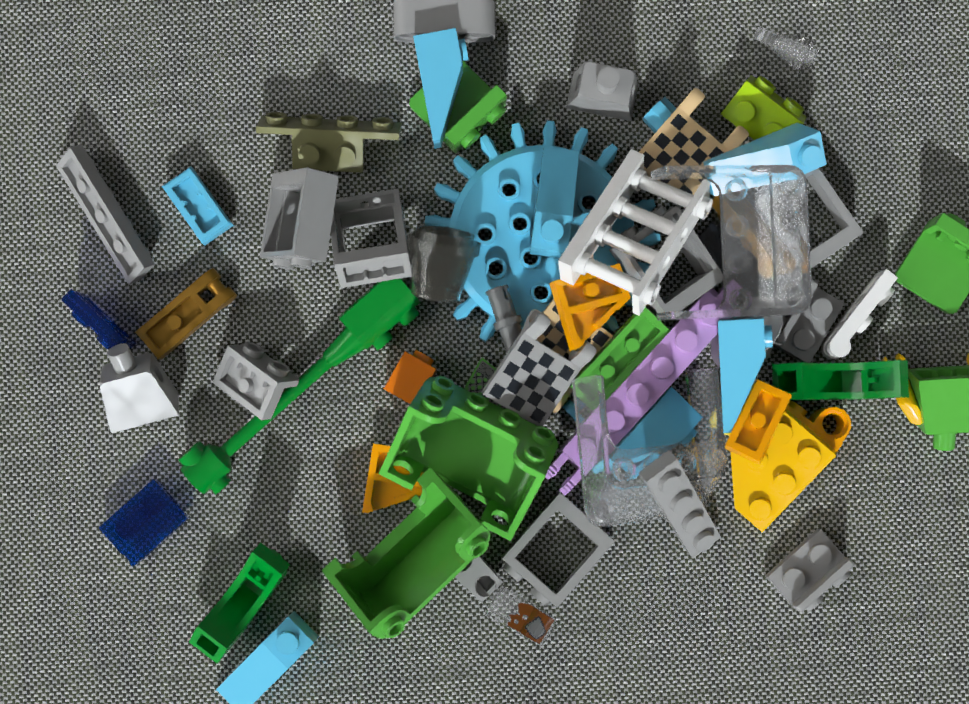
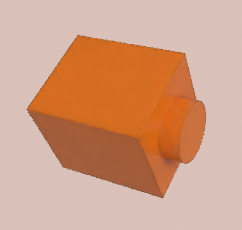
(410, 375)

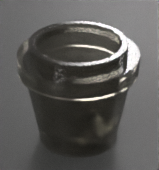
(440, 261)

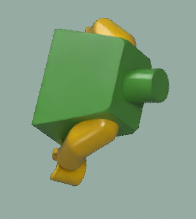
(938, 402)

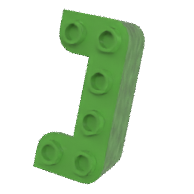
(473, 449)

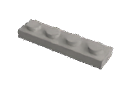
(105, 214)
(680, 504)

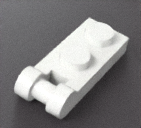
(858, 315)

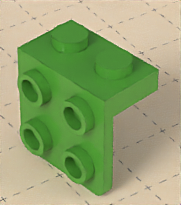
(472, 109)
(939, 263)

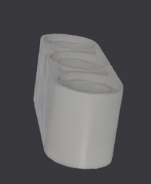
(471, 18)

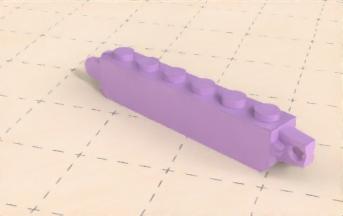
(648, 381)

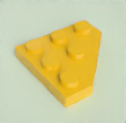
(785, 471)

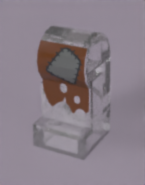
(520, 615)

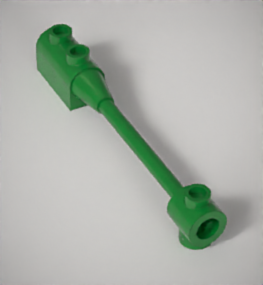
(366, 325)

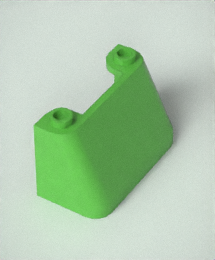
(411, 560)

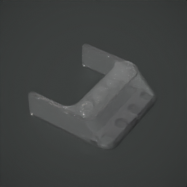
(760, 238)
(610, 474)

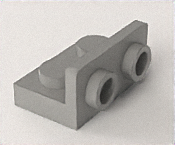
(805, 331)
(253, 378)
(810, 571)

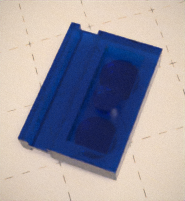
(91, 315)
(144, 522)

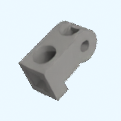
(479, 578)

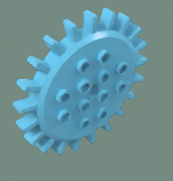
(486, 207)

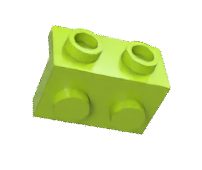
(761, 109)

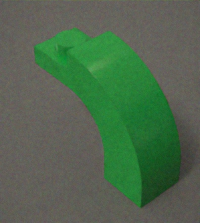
(842, 380)
(240, 603)

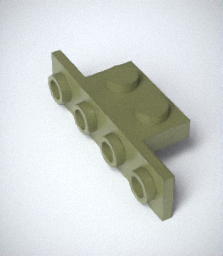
(329, 142)

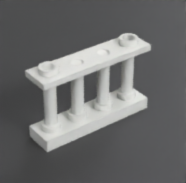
(615, 204)

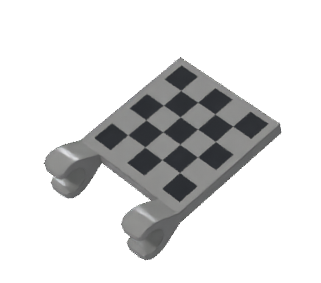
(533, 375)

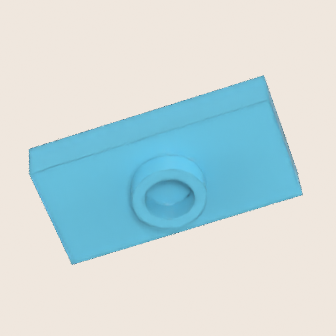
(197, 206)

